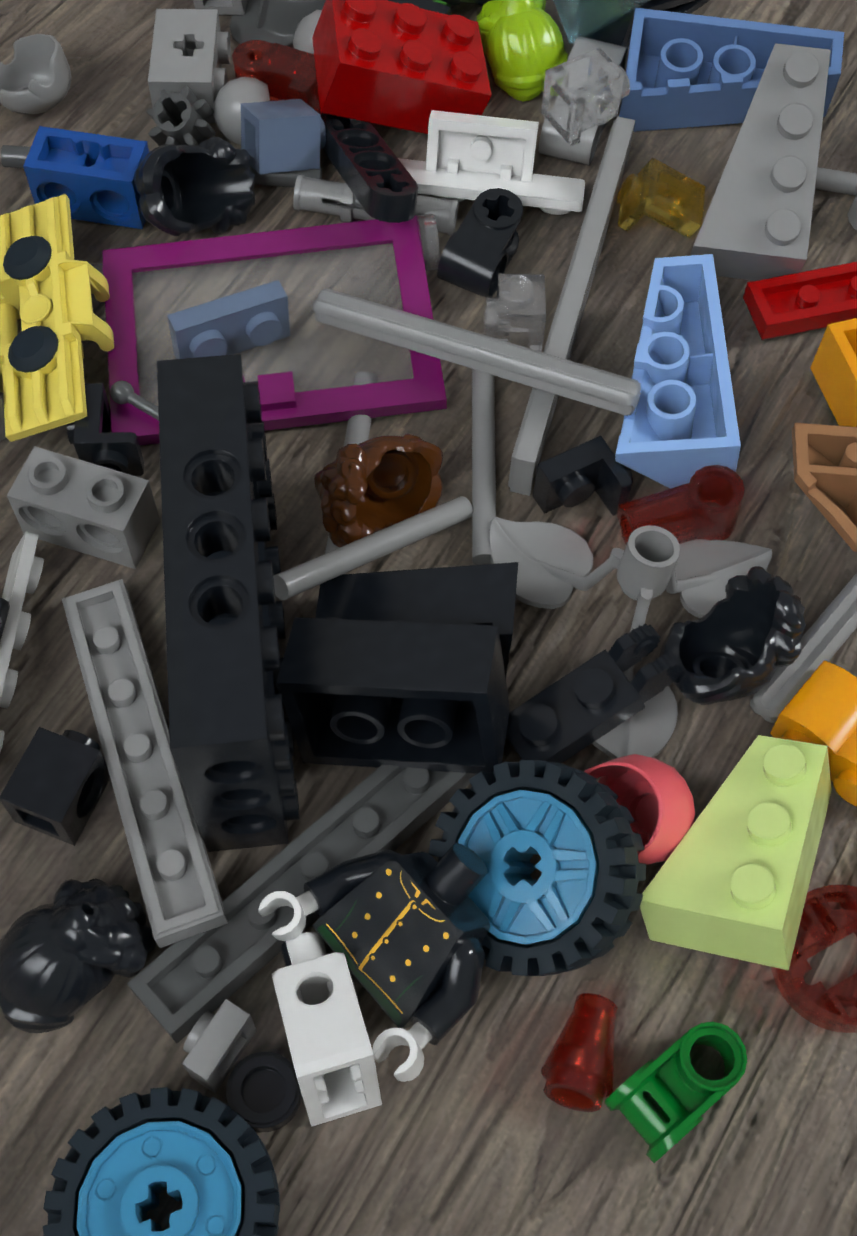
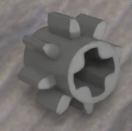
(178, 107)

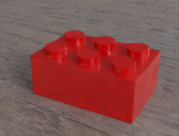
(397, 63)

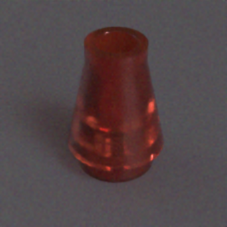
(582, 1059)

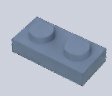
(231, 323)

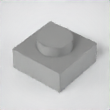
(217, 1044)

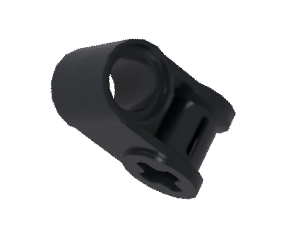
(483, 243)

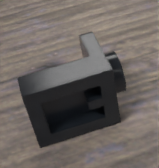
(579, 472)

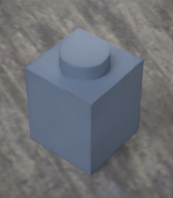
(282, 135)

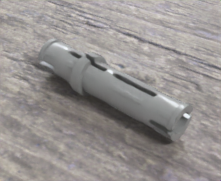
(339, 200)

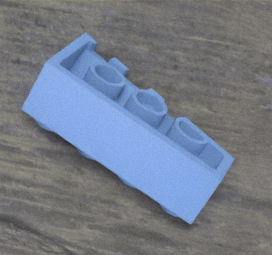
(685, 378)

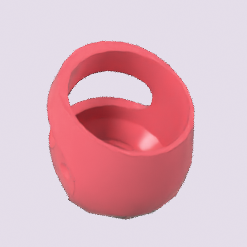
(655, 799)

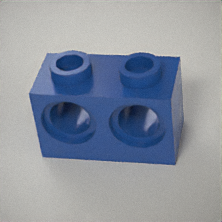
(91, 171)

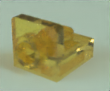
(663, 196)

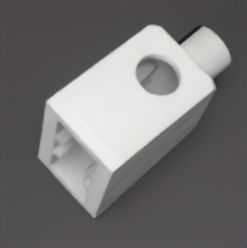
(325, 1031)

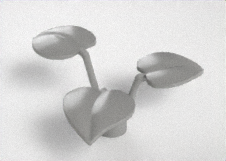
(653, 561)

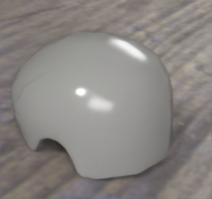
(36, 76)

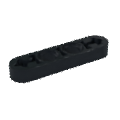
(370, 169)

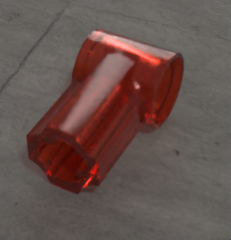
(684, 508)

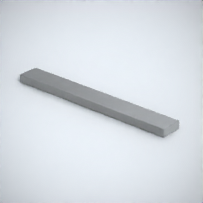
(572, 303)

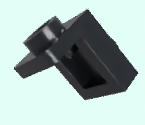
(95, 439)

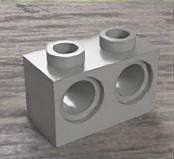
(84, 507)

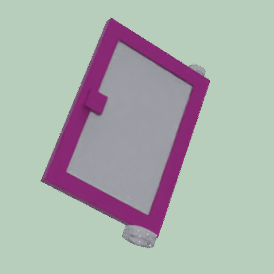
(318, 370)

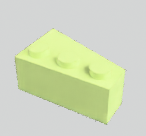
(747, 859)

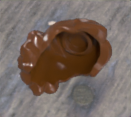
(378, 485)

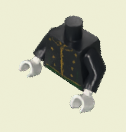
(404, 938)

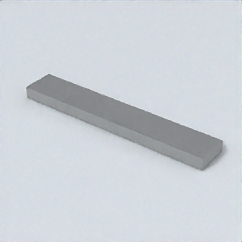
(144, 776)

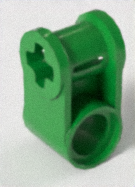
(669, 1096)

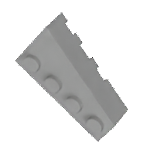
(767, 190)

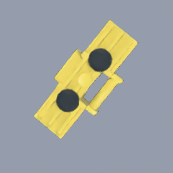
(54, 300)

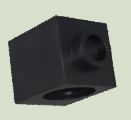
(57, 784)

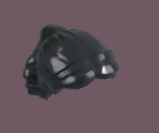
(195, 187)
(739, 639)
(69, 953)

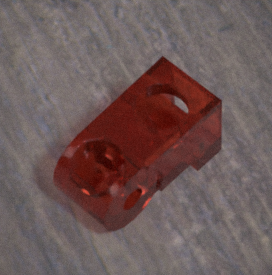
(284, 69)

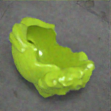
(520, 45)

